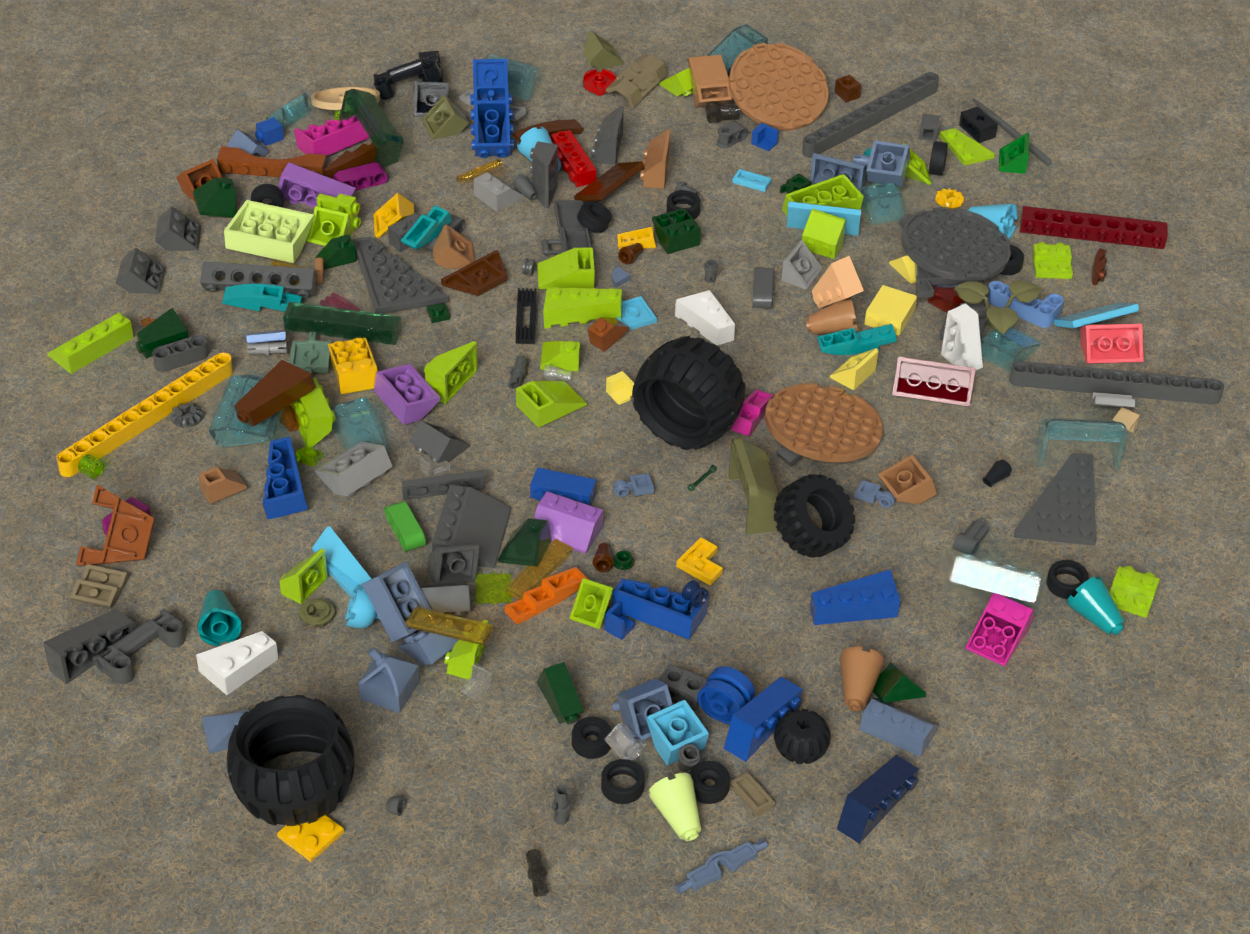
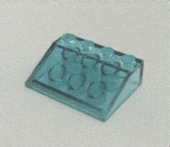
(227, 428)
(996, 579)

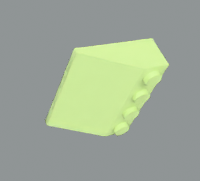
(268, 231)

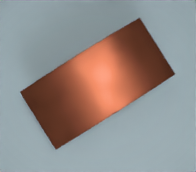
(1099, 272)

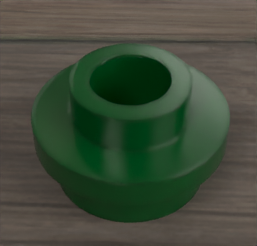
(623, 560)

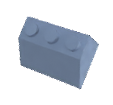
(828, 167)
(394, 598)
(898, 726)

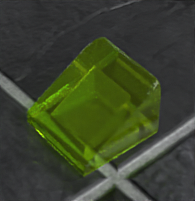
(309, 456)

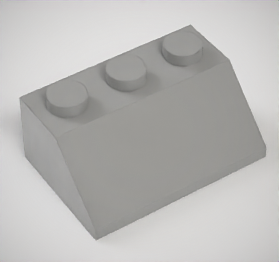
(354, 468)

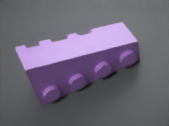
(305, 185)

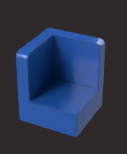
(765, 137)
(616, 623)

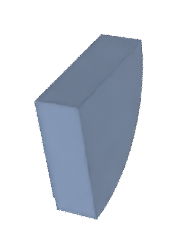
(619, 277)

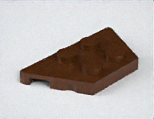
(478, 276)

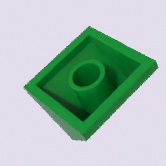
(1015, 155)

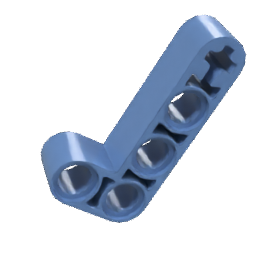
(1037, 311)

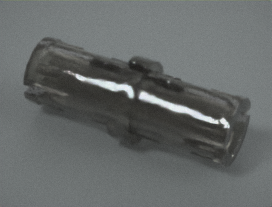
(537, 873)

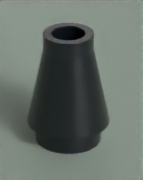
(997, 473)

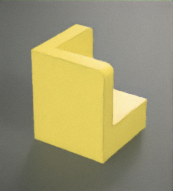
(619, 387)

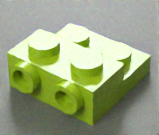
(343, 204)
(1052, 260)
(1134, 590)

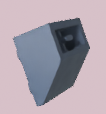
(426, 646)

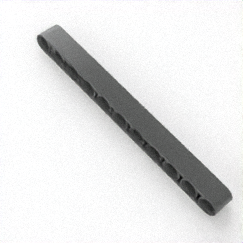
(870, 114)
(1116, 382)

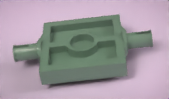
(311, 355)

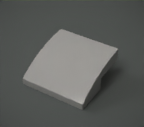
(1112, 400)

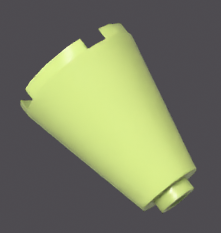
(678, 804)

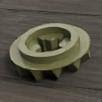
(321, 606)

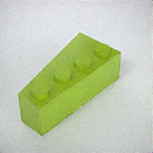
(832, 192)
(580, 305)

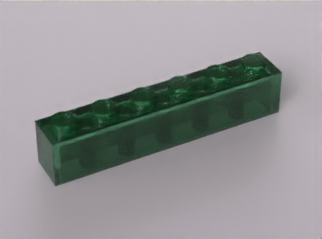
(342, 323)

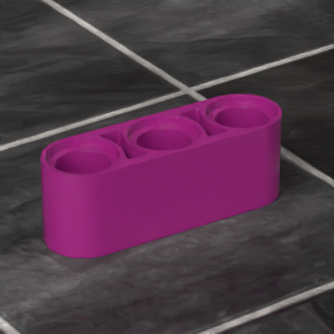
(362, 176)

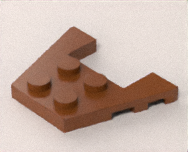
(126, 536)

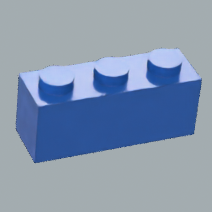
(562, 484)

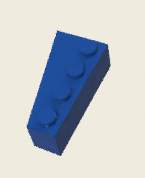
(283, 486)
(856, 600)
(759, 717)

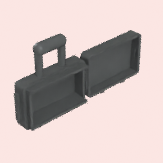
(571, 231)

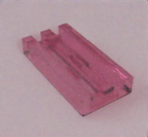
(338, 302)

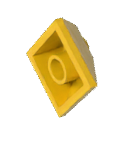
(391, 213)

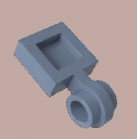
(639, 485)
(870, 492)

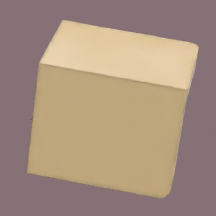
(1128, 418)

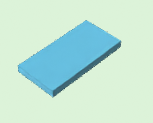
(799, 213)
(1096, 315)

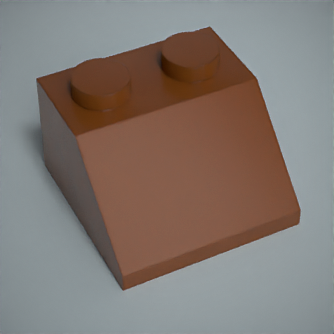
(197, 176)

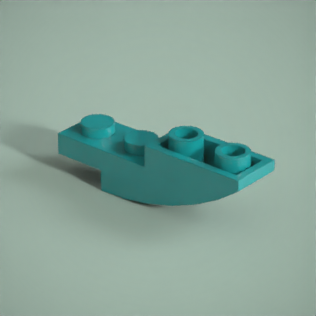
(259, 295)
(851, 342)

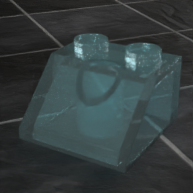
(882, 203)

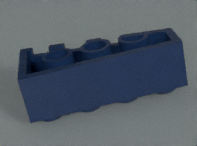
(876, 797)

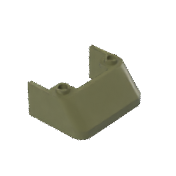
(752, 468)

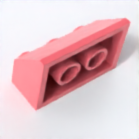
(1112, 343)

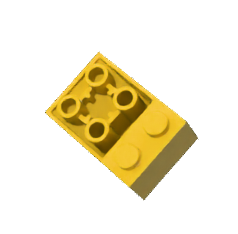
(353, 365)

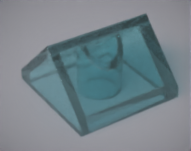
(292, 111)

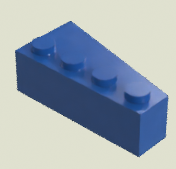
(659, 607)

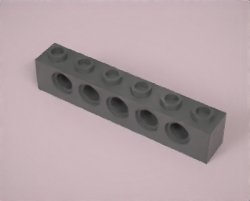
(214, 270)

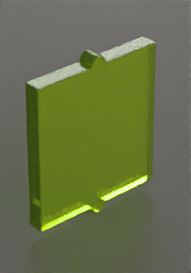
(491, 588)

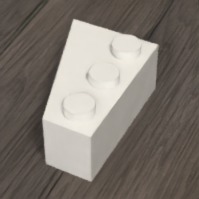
(707, 316)

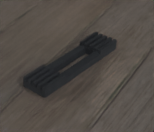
(523, 334)

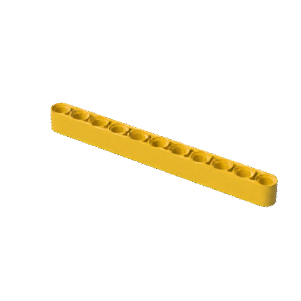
(146, 413)

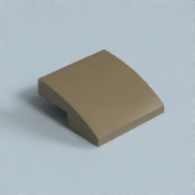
(99, 586)

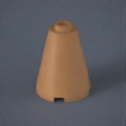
(833, 318)
(859, 675)

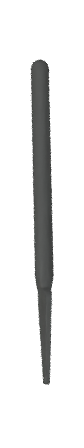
(1013, 133)

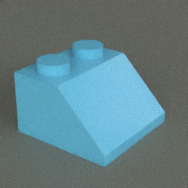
(675, 728)

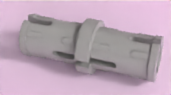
(267, 348)

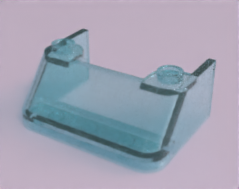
(1082, 430)

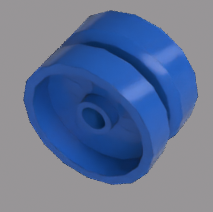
(725, 693)

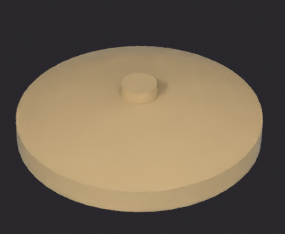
(333, 98)

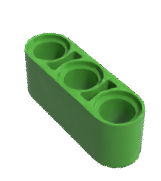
(405, 526)

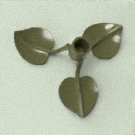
(998, 317)

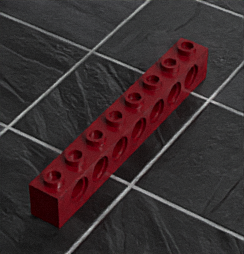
(1093, 227)

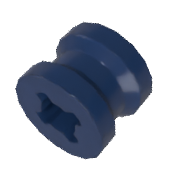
(695, 593)

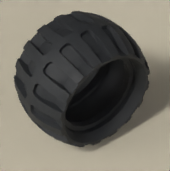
(688, 392)
(298, 792)

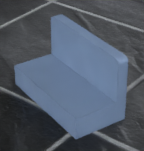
(246, 143)

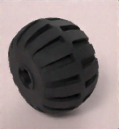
(802, 736)

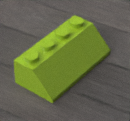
(93, 343)

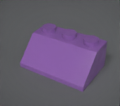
(405, 393)
(570, 521)

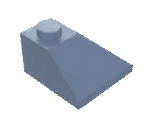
(219, 728)

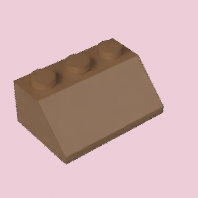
(656, 161)

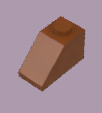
(606, 332)

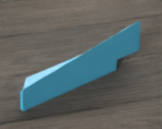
(341, 562)

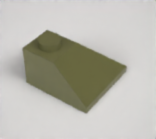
(601, 53)
(444, 119)

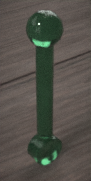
(691, 487)

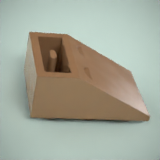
(709, 80)

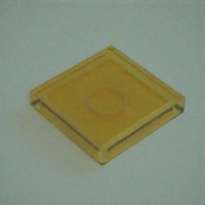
(479, 170)

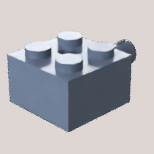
(886, 163)

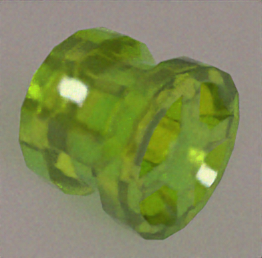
(90, 466)

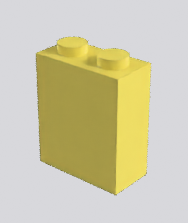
(891, 307)

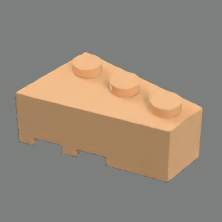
(837, 283)

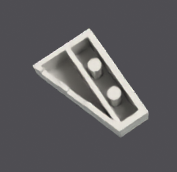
(962, 338)
(237, 661)

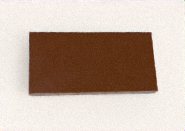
(609, 181)

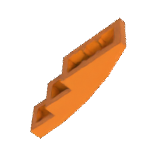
(551, 592)

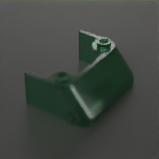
(376, 124)

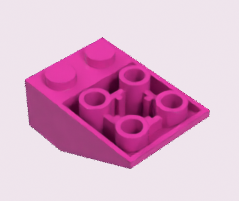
(1000, 629)

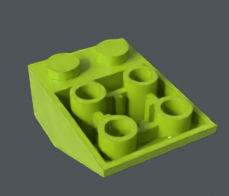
(568, 270)
(547, 401)

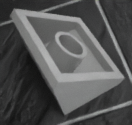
(800, 266)

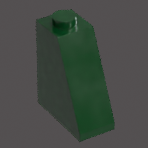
(162, 331)
(560, 693)

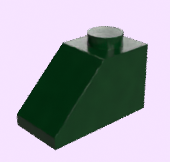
(338, 252)

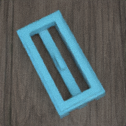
(749, 180)

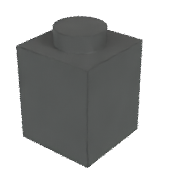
(929, 127)

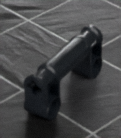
(429, 66)

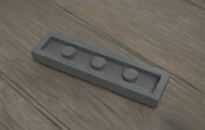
(440, 484)

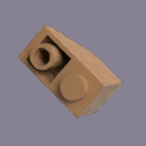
(220, 483)

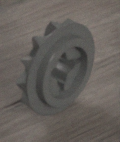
(188, 419)

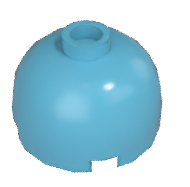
(360, 610)

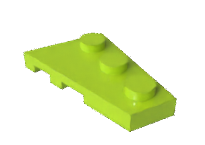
(965, 148)

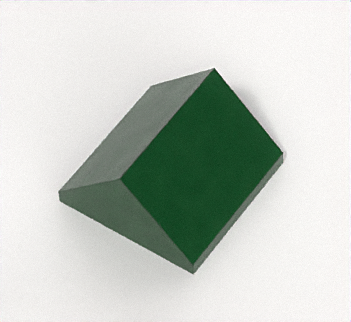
(896, 686)

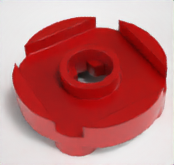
(598, 81)

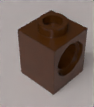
(847, 88)

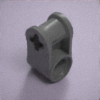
(731, 134)

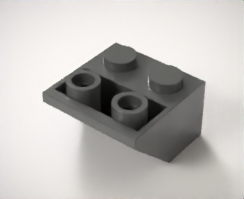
(177, 231)
(140, 273)

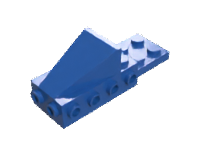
(491, 109)

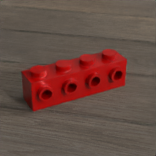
(574, 159)

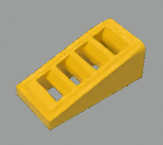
(643, 236)

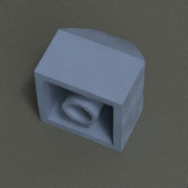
(388, 681)
(641, 702)

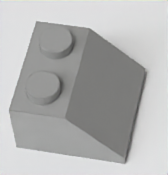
(495, 191)

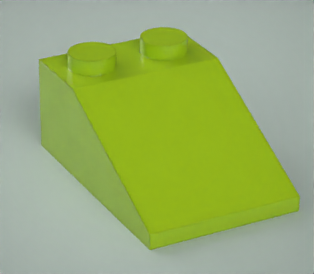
(452, 370)

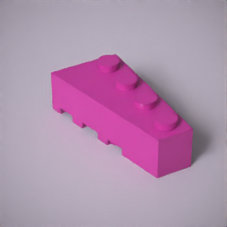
(331, 136)

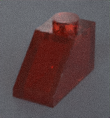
(945, 298)

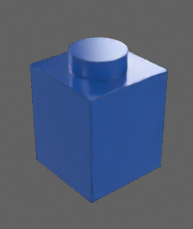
(269, 131)

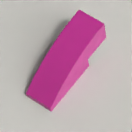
(751, 412)

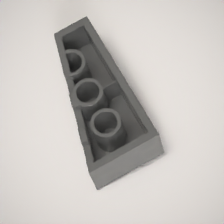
(74, 650)

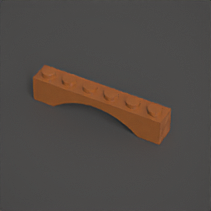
(236, 161)

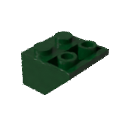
(676, 231)

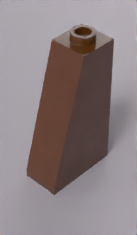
(274, 392)

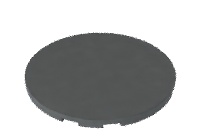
(956, 244)

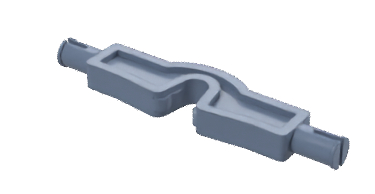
(710, 870)

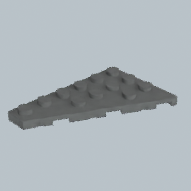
(391, 281)
(1065, 507)

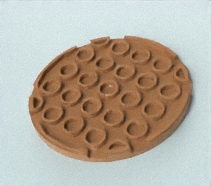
(778, 86)
(823, 423)

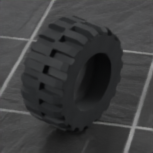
(832, 507)

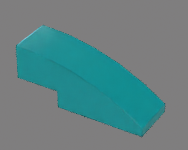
(427, 228)

